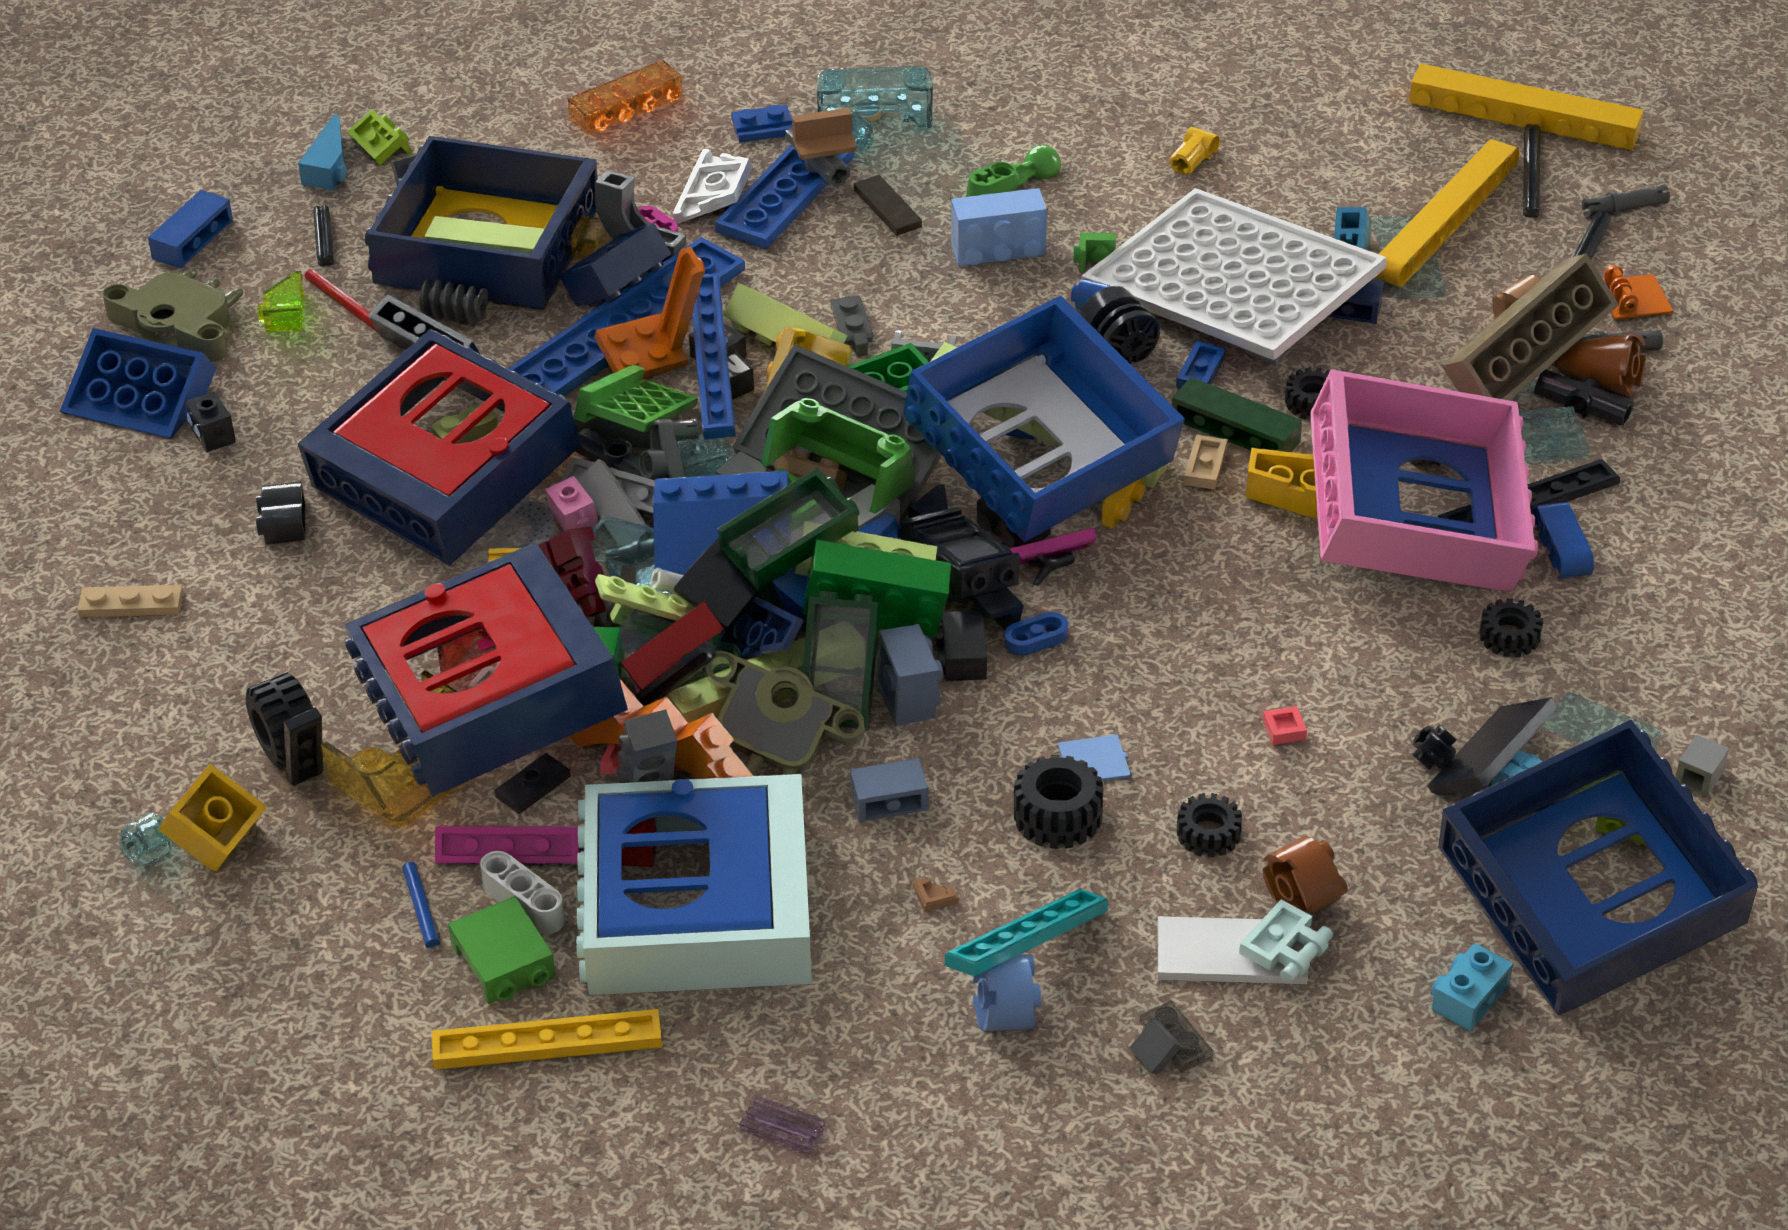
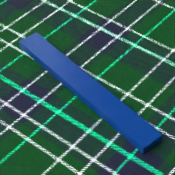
(712, 361)

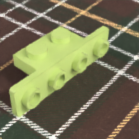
(643, 598)

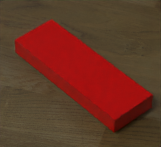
(671, 645)

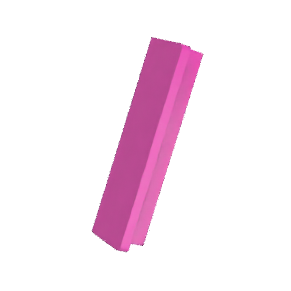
(523, 843)

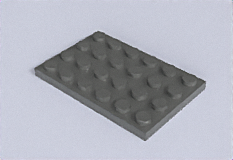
(849, 394)

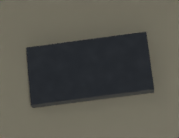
(1492, 747)

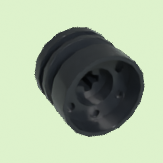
(1122, 322)

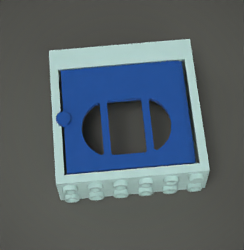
(728, 930)

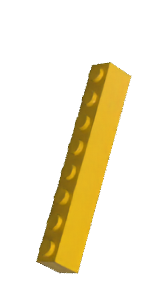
(1525, 105)

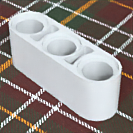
(507, 877)

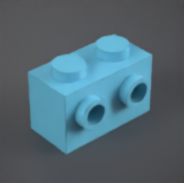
(1471, 986)

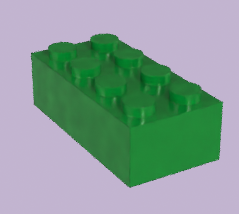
(906, 586)

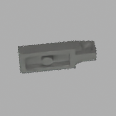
(853, 321)

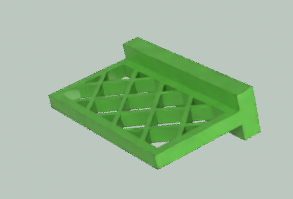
(631, 400)

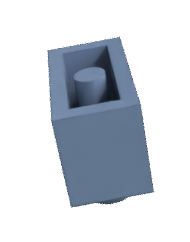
(889, 789)

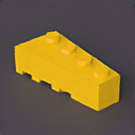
(1283, 480)

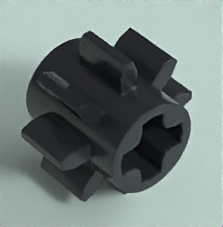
(1434, 747)

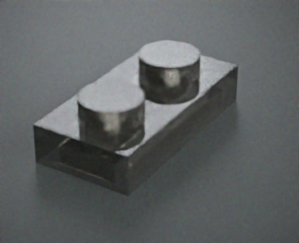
(1194, 1047)

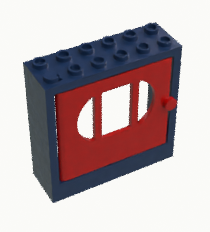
(428, 486)
(526, 702)

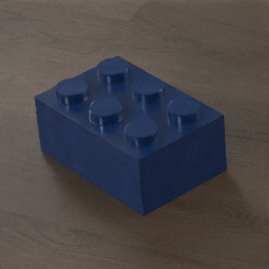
(615, 265)

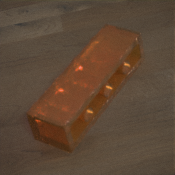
(625, 97)

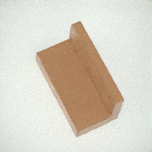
(823, 133)

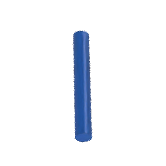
(420, 904)

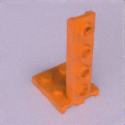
(657, 339)

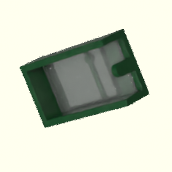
(785, 527)
(843, 649)

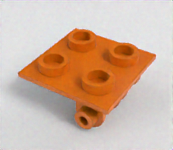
(1636, 295)

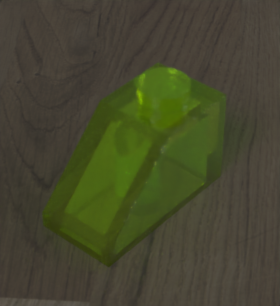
(283, 305)

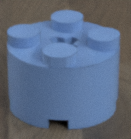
(1007, 996)

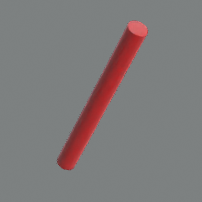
(339, 296)

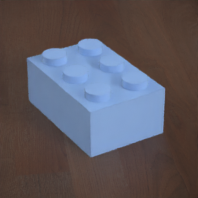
(998, 227)

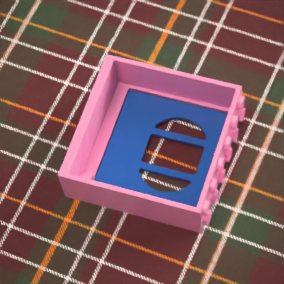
(1373, 427)

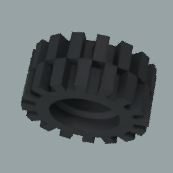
(1298, 387)
(1510, 614)
(1209, 839)

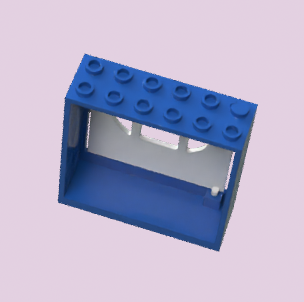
(1068, 383)

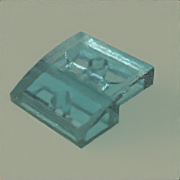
(1552, 434)

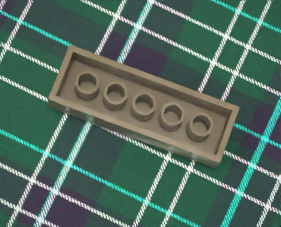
(1532, 331)

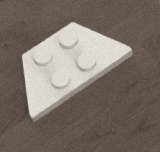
(712, 185)

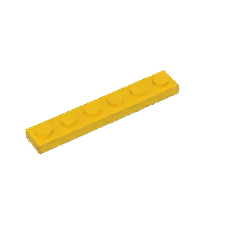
(546, 1039)

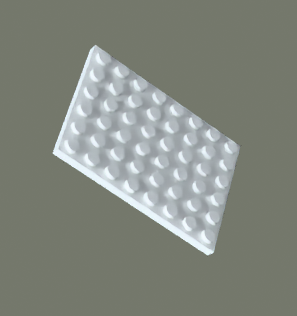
(1237, 272)

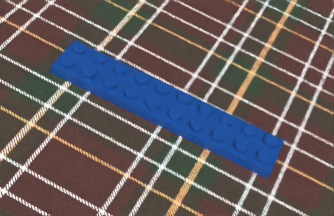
(574, 353)

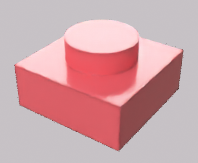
(1284, 725)

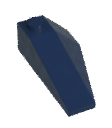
(762, 630)

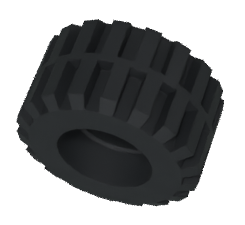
(271, 705)
(1058, 820)

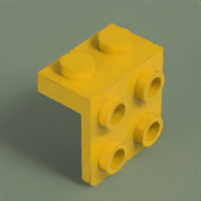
(818, 344)

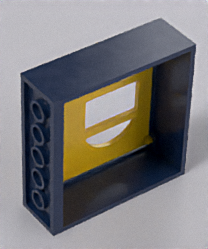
(499, 180)

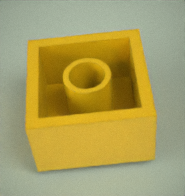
(212, 817)

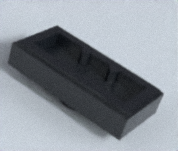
(532, 783)

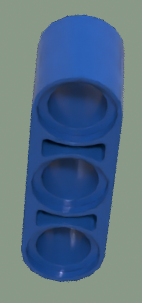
(1564, 540)

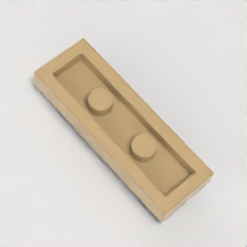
(130, 601)

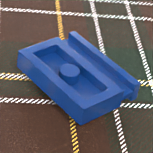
(761, 123)

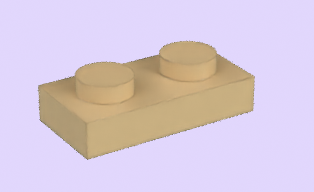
(1205, 462)

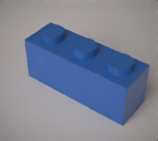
(190, 229)

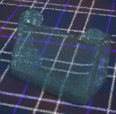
(881, 89)

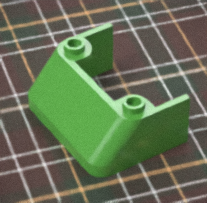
(845, 442)

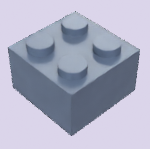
(908, 674)

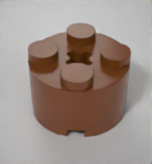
(1304, 875)

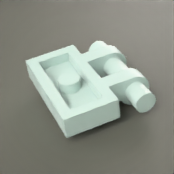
(1277, 933)

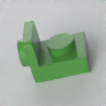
(1093, 248)

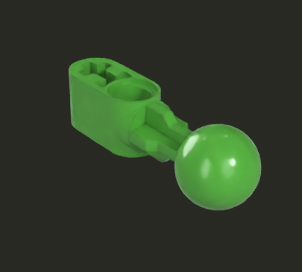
(1001, 177)

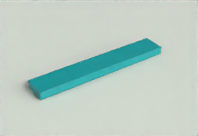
(1026, 932)

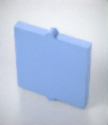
(1102, 753)

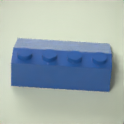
(136, 383)
(694, 507)

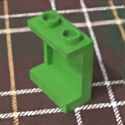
(503, 949)

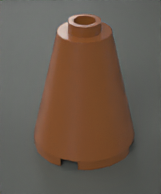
(1609, 360)

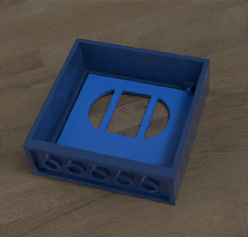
(1538, 905)

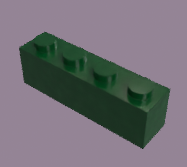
(1236, 418)

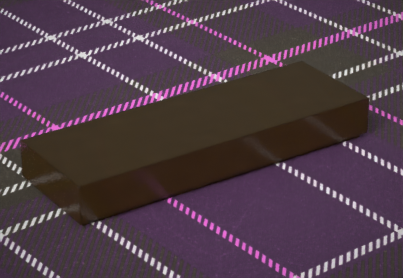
(887, 205)

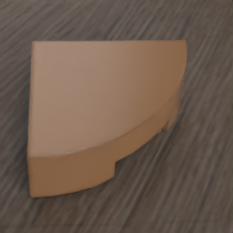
(934, 896)

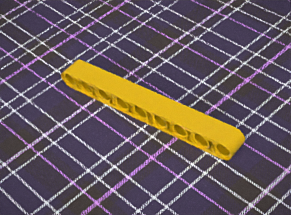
(1447, 211)

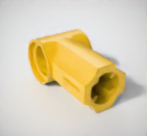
(1195, 148)

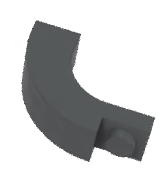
(619, 212)

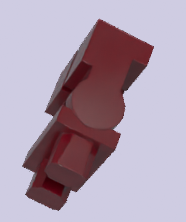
(576, 566)

